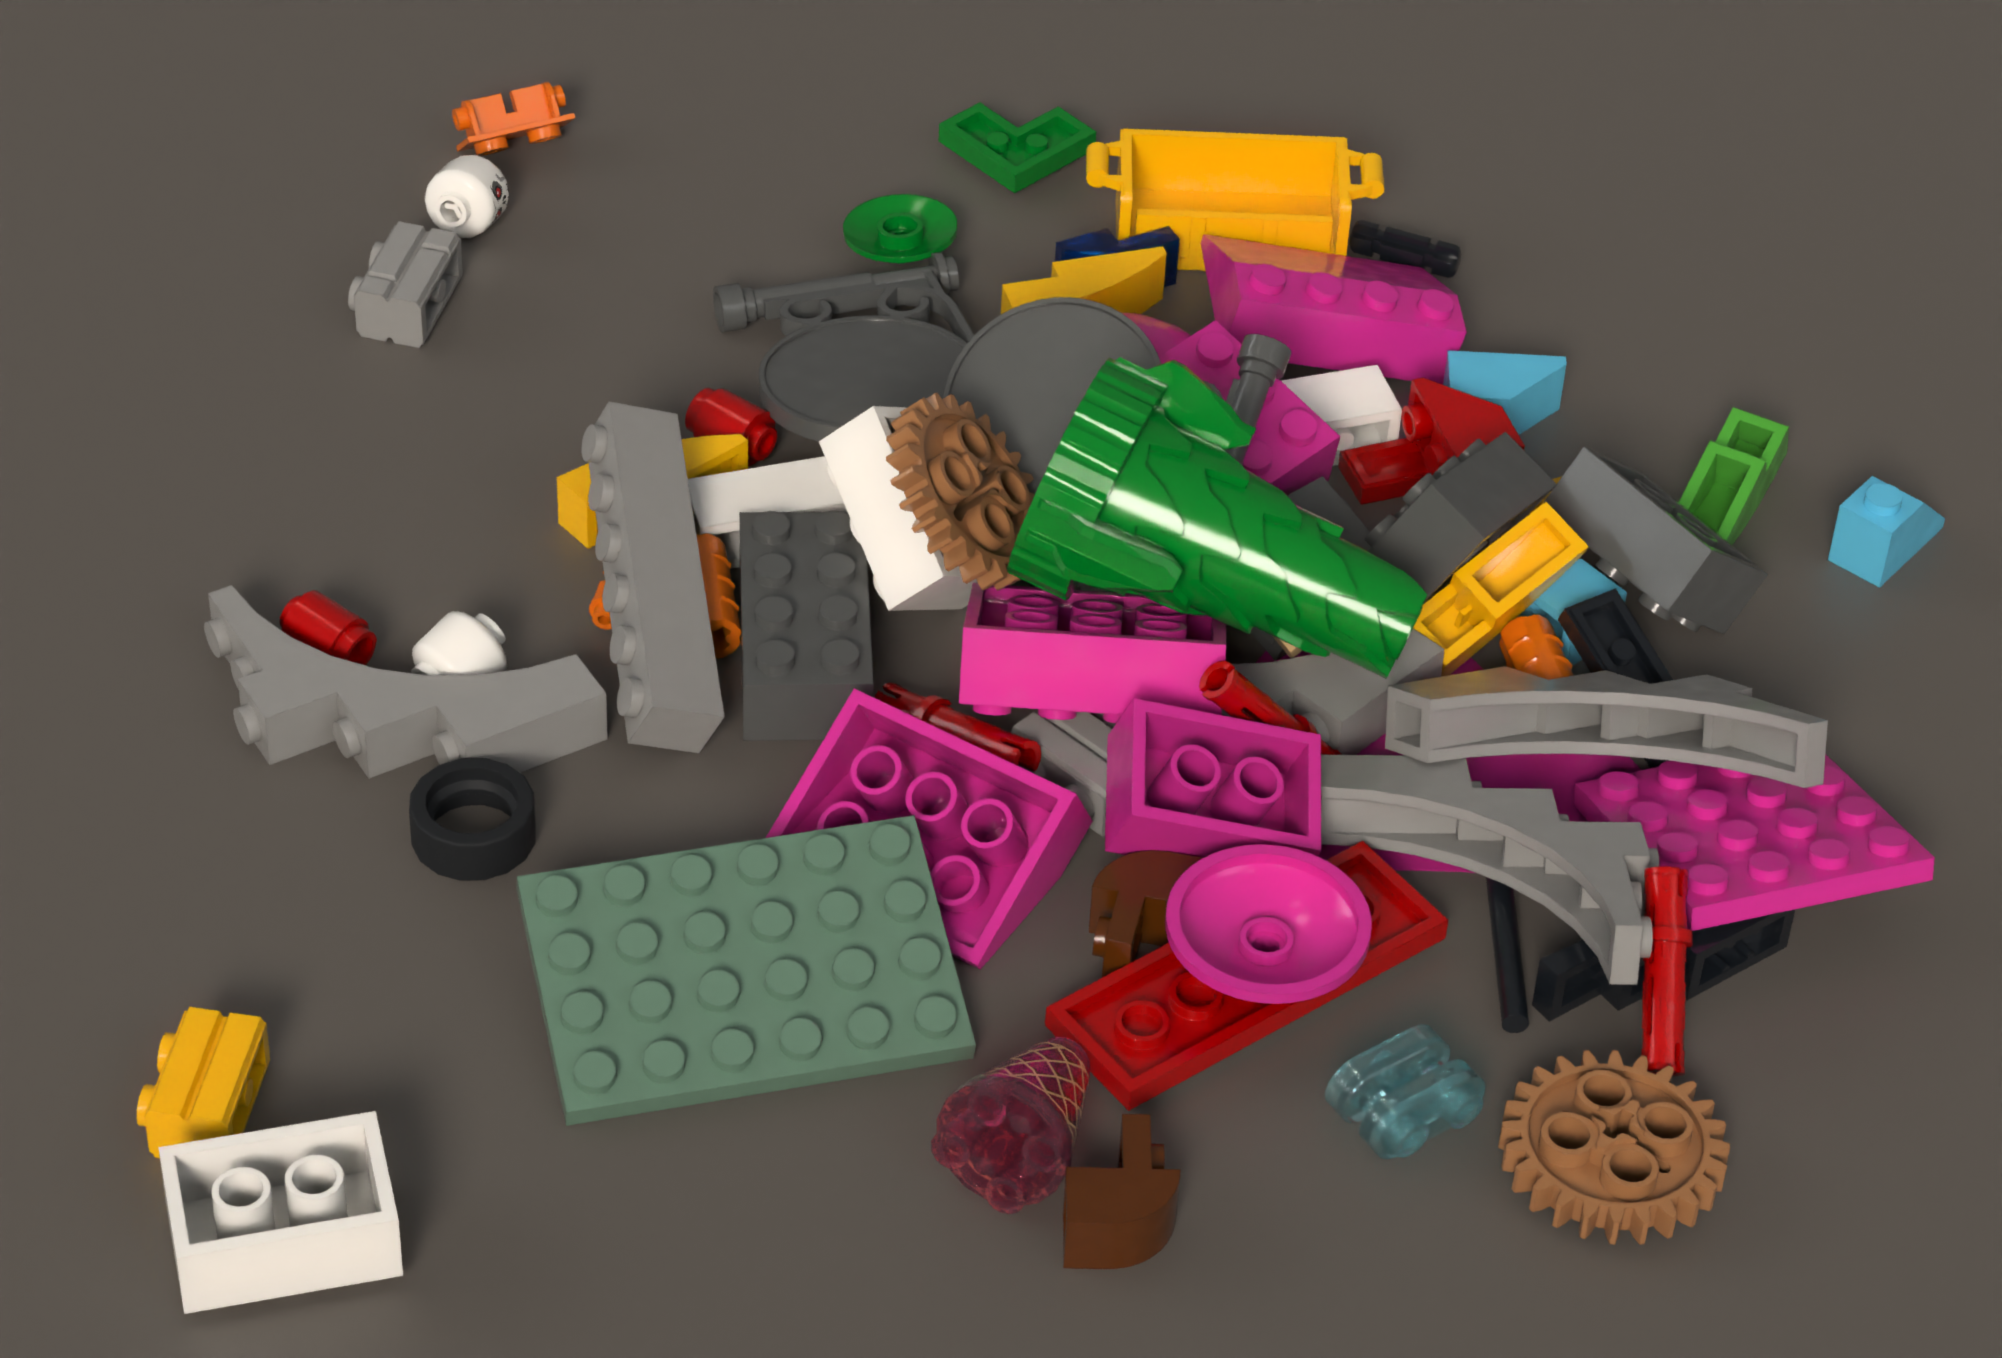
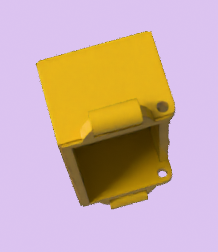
(1234, 187)

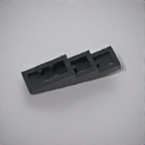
(1717, 953)

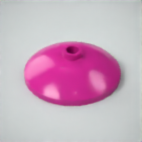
(1268, 924)

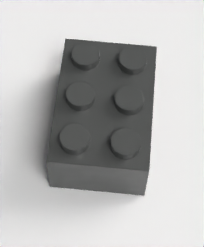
(1460, 511)
(1654, 543)

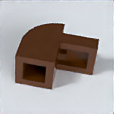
(1132, 903)
(1122, 1212)

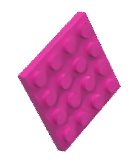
(1758, 840)

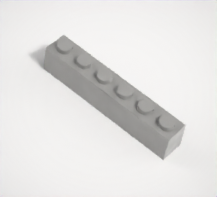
(652, 579)

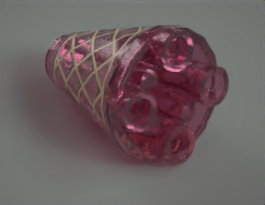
(1016, 1124)

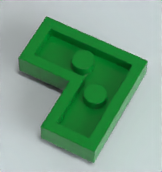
(1013, 153)

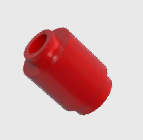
(726, 414)
(328, 627)

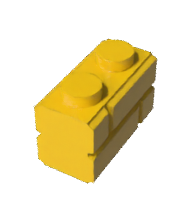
(205, 1078)

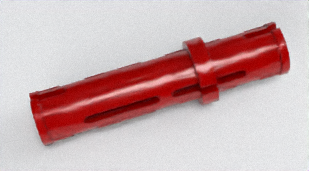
(1245, 701)
(984, 735)
(1665, 969)

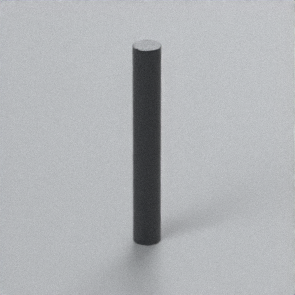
(1507, 957)

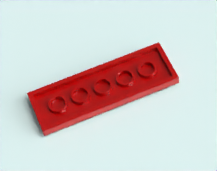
(1163, 1025)

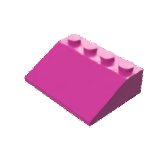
(1335, 307)
(1082, 653)
(985, 825)

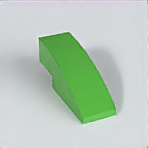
(1736, 472)

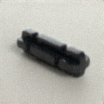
(1405, 248)

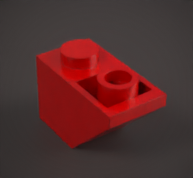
(1449, 421)

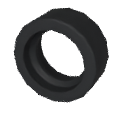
(472, 854)

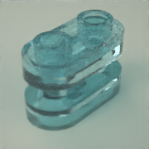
(1405, 1092)

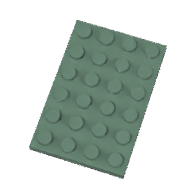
(742, 969)

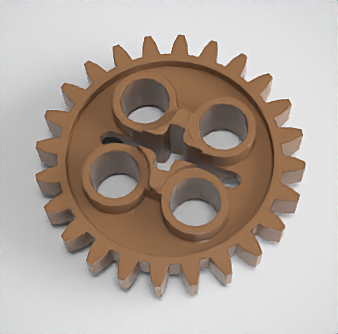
(960, 487)
(1613, 1147)

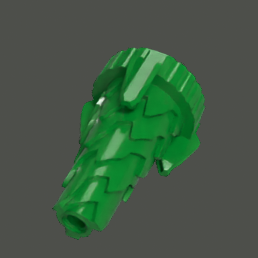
(1162, 512)

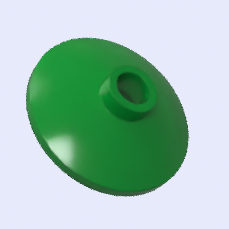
(900, 228)

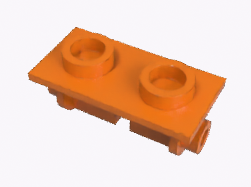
(534, 116)

